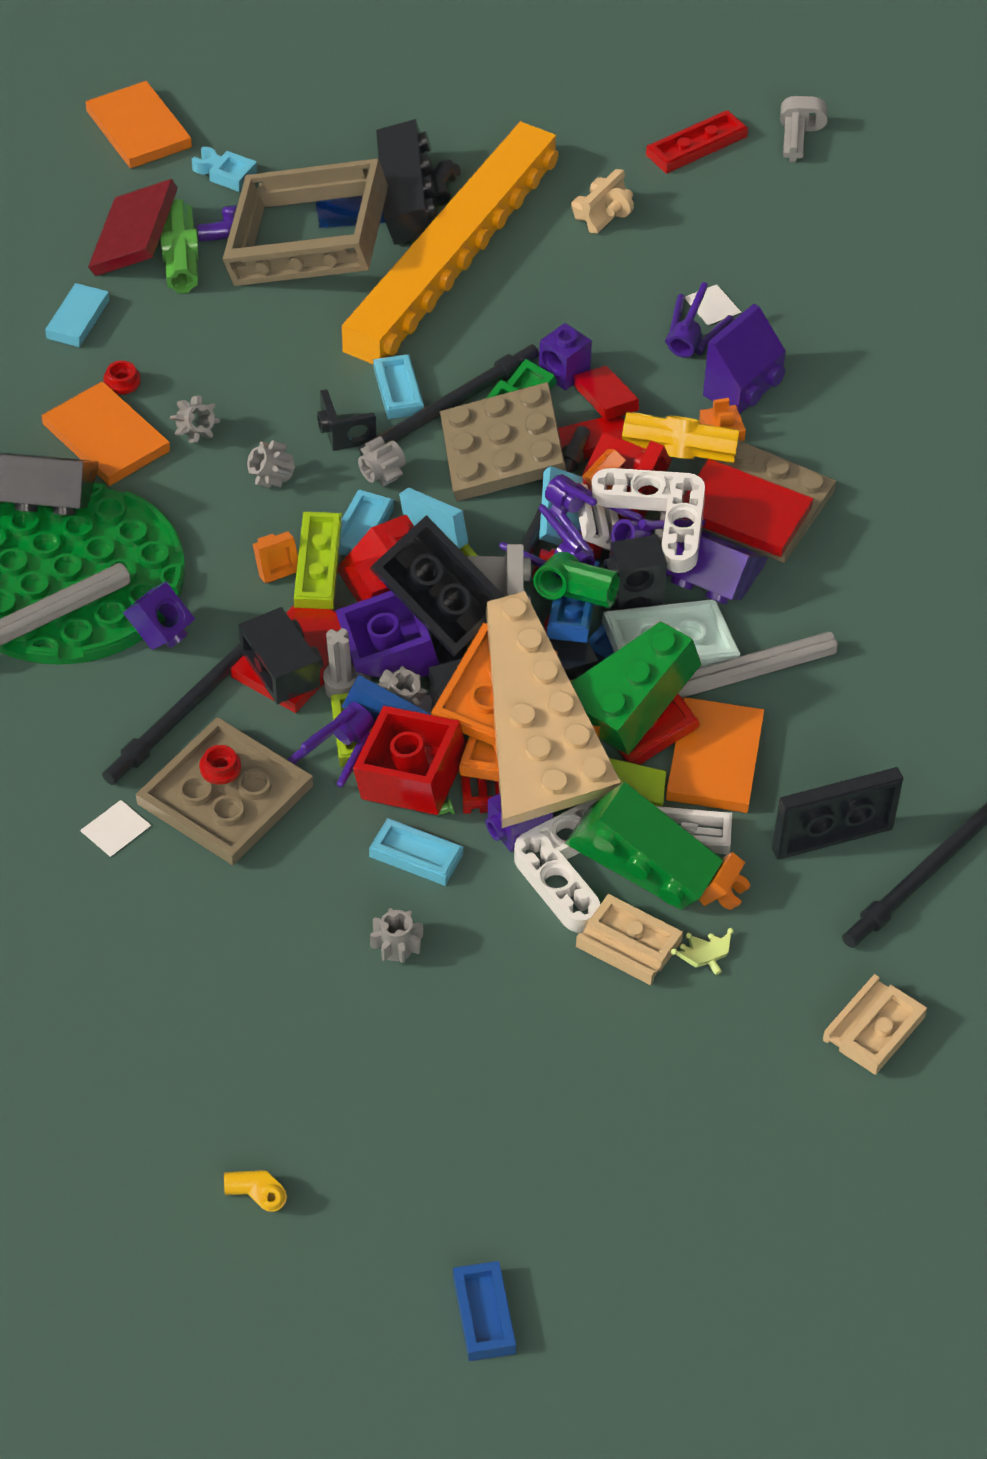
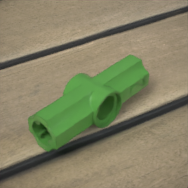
(180, 248)

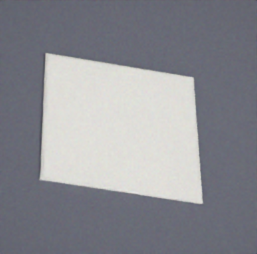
(714, 305)
(115, 828)

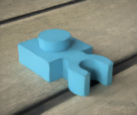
(224, 170)

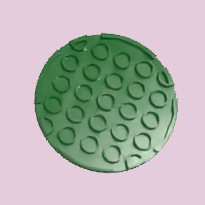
(54, 551)

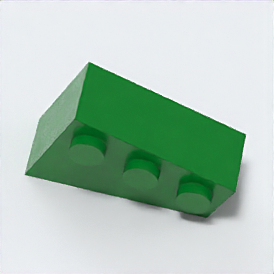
(645, 847)

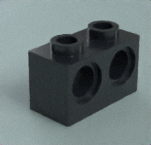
(641, 572)

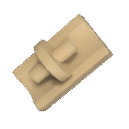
(606, 200)

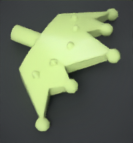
(705, 952)

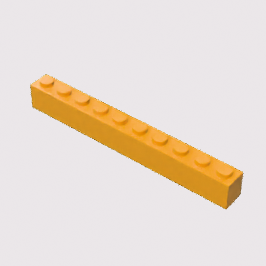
(449, 244)

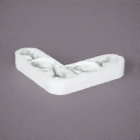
(668, 499)
(554, 862)

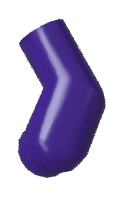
(220, 229)

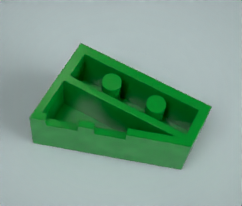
(637, 684)

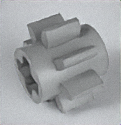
(204, 422)
(381, 461)
(270, 464)
(403, 684)
(396, 935)

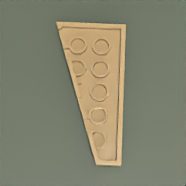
(541, 730)

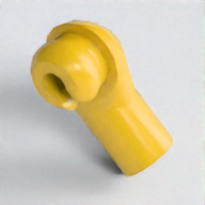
(259, 1186)

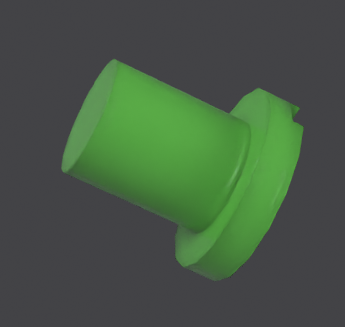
(447, 807)

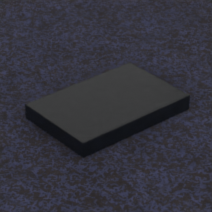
(837, 813)

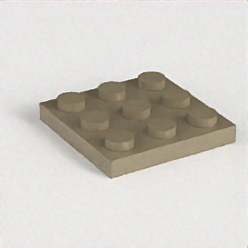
(501, 441)
(786, 474)
(229, 815)

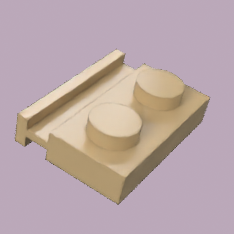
(629, 939)
(875, 1024)

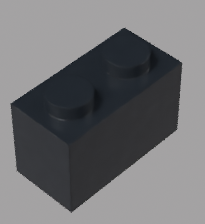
(280, 655)

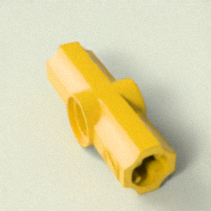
(682, 436)

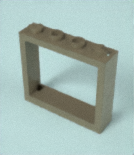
(310, 257)

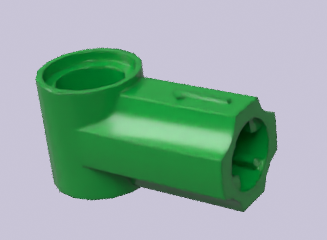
(578, 580)

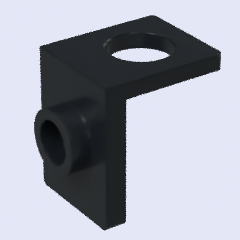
(338, 428)

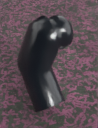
(444, 172)

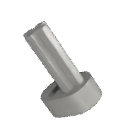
(796, 120)
(340, 672)

